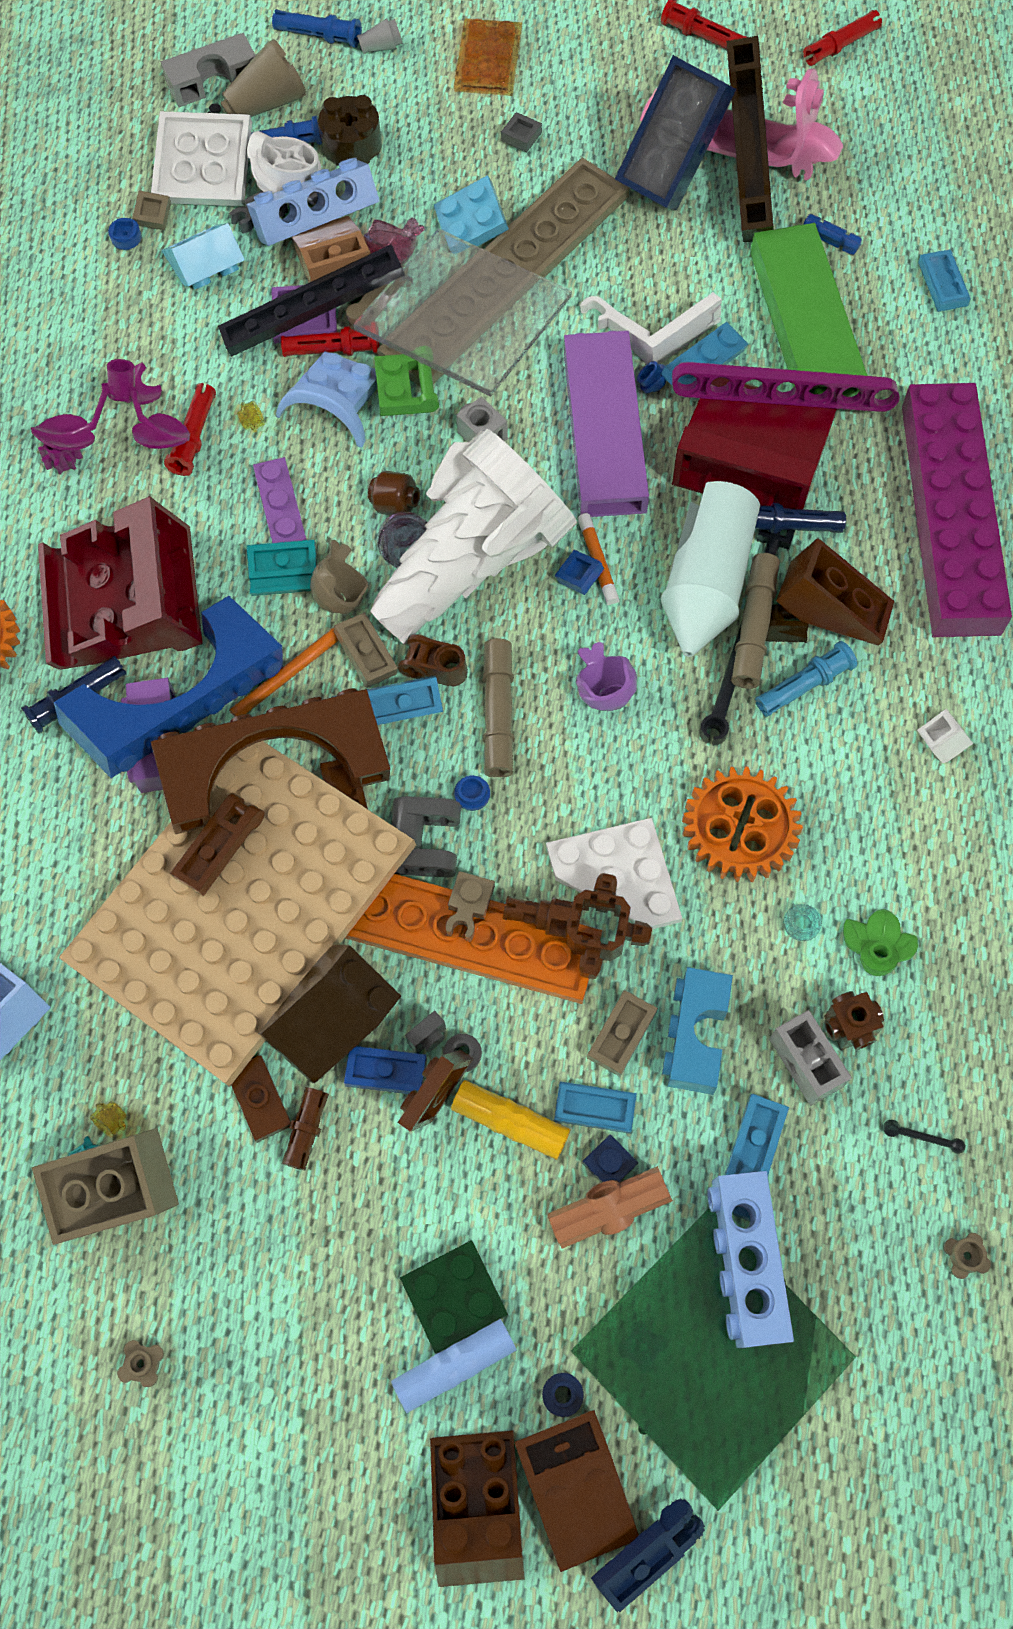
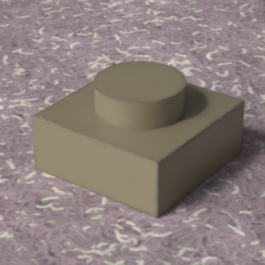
(152, 210)

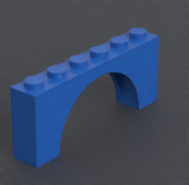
(122, 733)

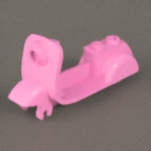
(788, 144)

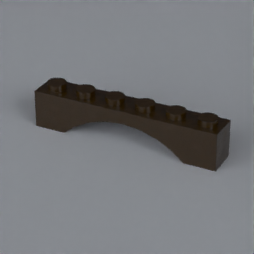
(750, 136)

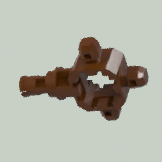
(563, 919)

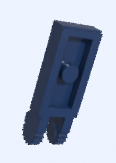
(649, 1555)

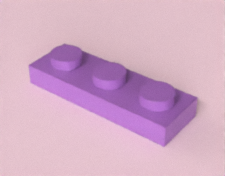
(279, 501)

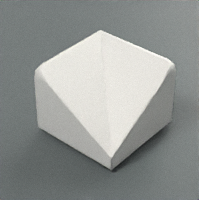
(945, 736)

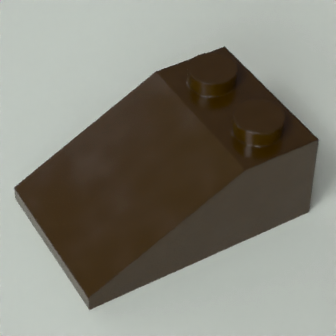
(329, 1012)

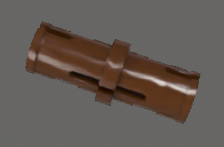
(305, 1128)

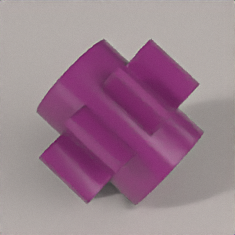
(59, 459)

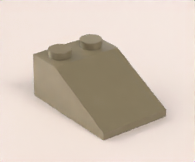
(105, 1186)

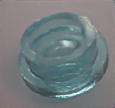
(802, 911)

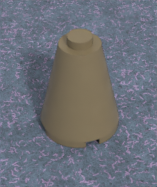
(264, 84)

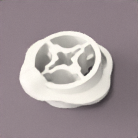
(280, 161)

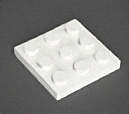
(202, 158)

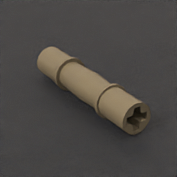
(755, 621)
(498, 708)

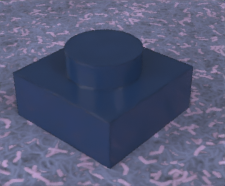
(609, 1161)

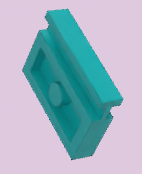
(281, 567)

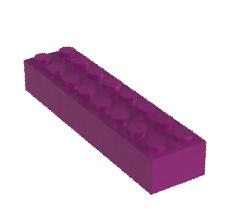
(955, 511)

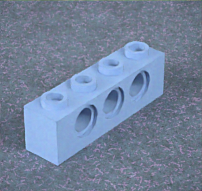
(358, 194)
(753, 1194)

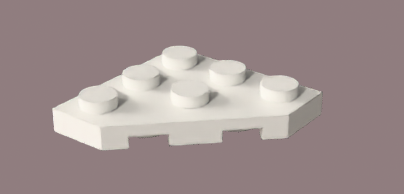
(632, 856)

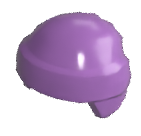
(609, 673)

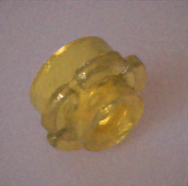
(251, 416)
(109, 1118)

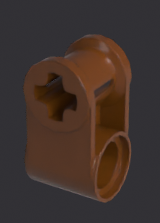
(429, 658)

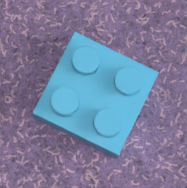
(472, 213)

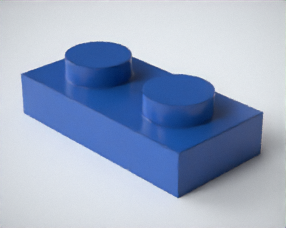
(384, 1070)

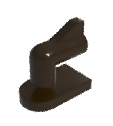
(785, 631)

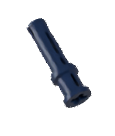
(777, 518)
(44, 711)

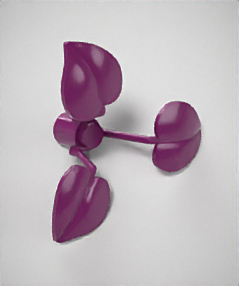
(123, 384)

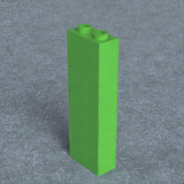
(805, 303)

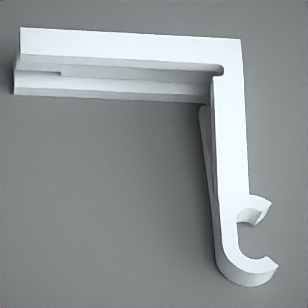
(666, 340)

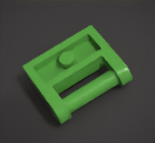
(395, 387)

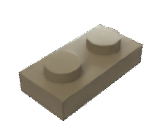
(365, 650)
(622, 1033)

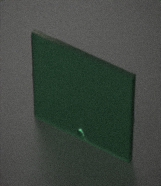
(687, 1384)

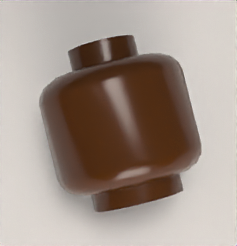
(393, 493)

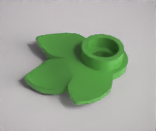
(881, 936)

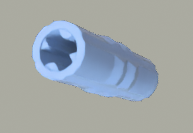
(453, 1365)

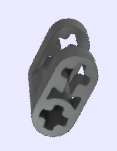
(409, 816)

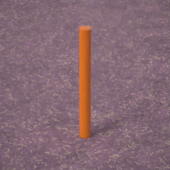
(285, 674)

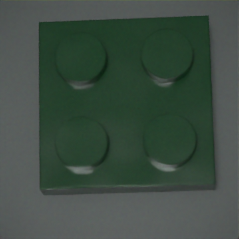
(453, 1296)

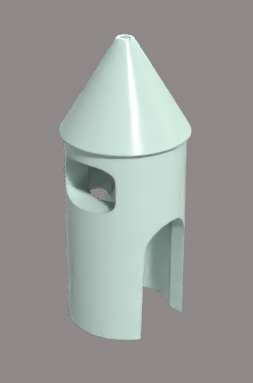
(710, 565)

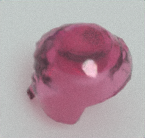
(403, 240)

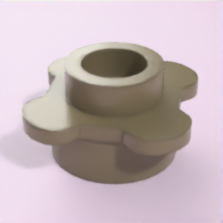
(974, 1246)
(151, 1358)

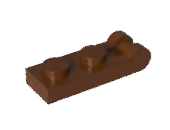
(217, 844)

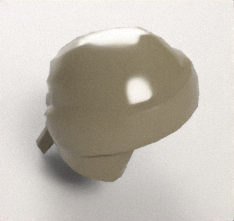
(335, 577)

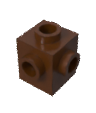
(846, 1030)

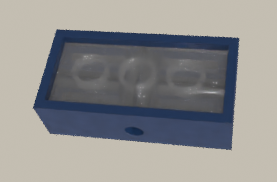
(675, 133)

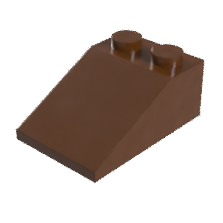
(834, 595)

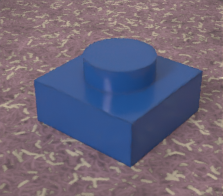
(579, 572)

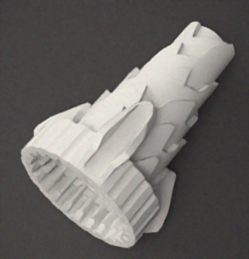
(491, 518)

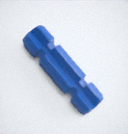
(835, 235)

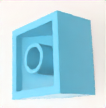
(204, 255)

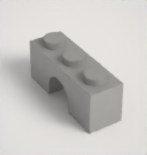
(189, 70)

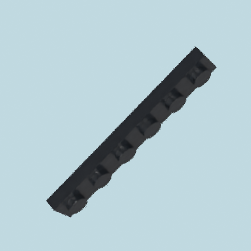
(311, 300)

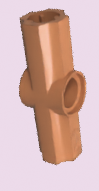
(609, 1207)

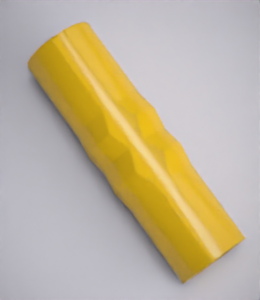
(510, 1119)

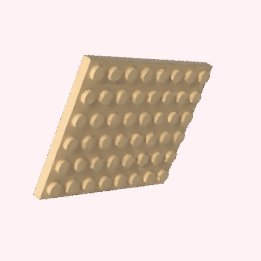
(226, 961)

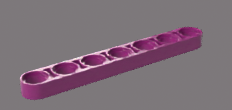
(772, 378)

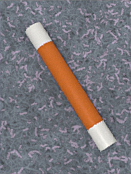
(595, 551)

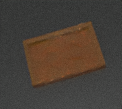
(488, 57)

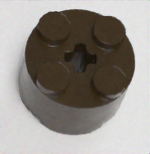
(349, 129)

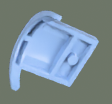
(337, 387)

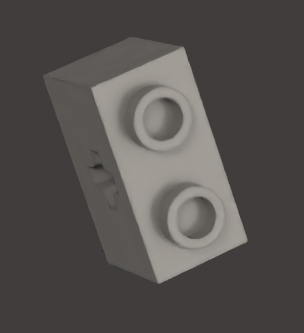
(810, 1058)

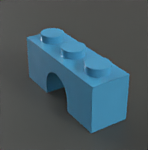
(692, 1064)

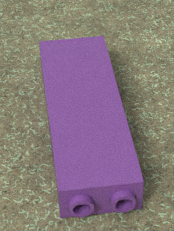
(605, 424)

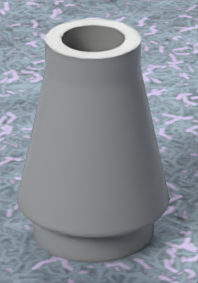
(380, 37)

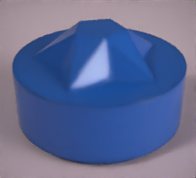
(125, 233)

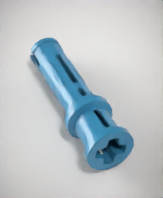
(818, 672)

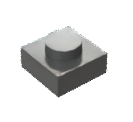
(521, 132)
(427, 1033)

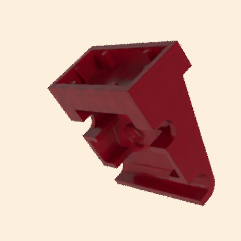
(755, 446)
(120, 588)

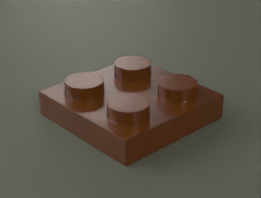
(441, 1078)

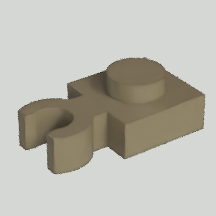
(470, 900)

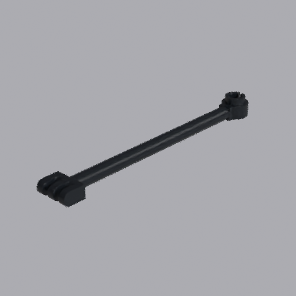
(717, 718)

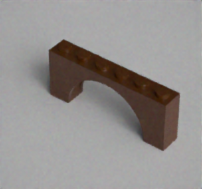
(194, 759)

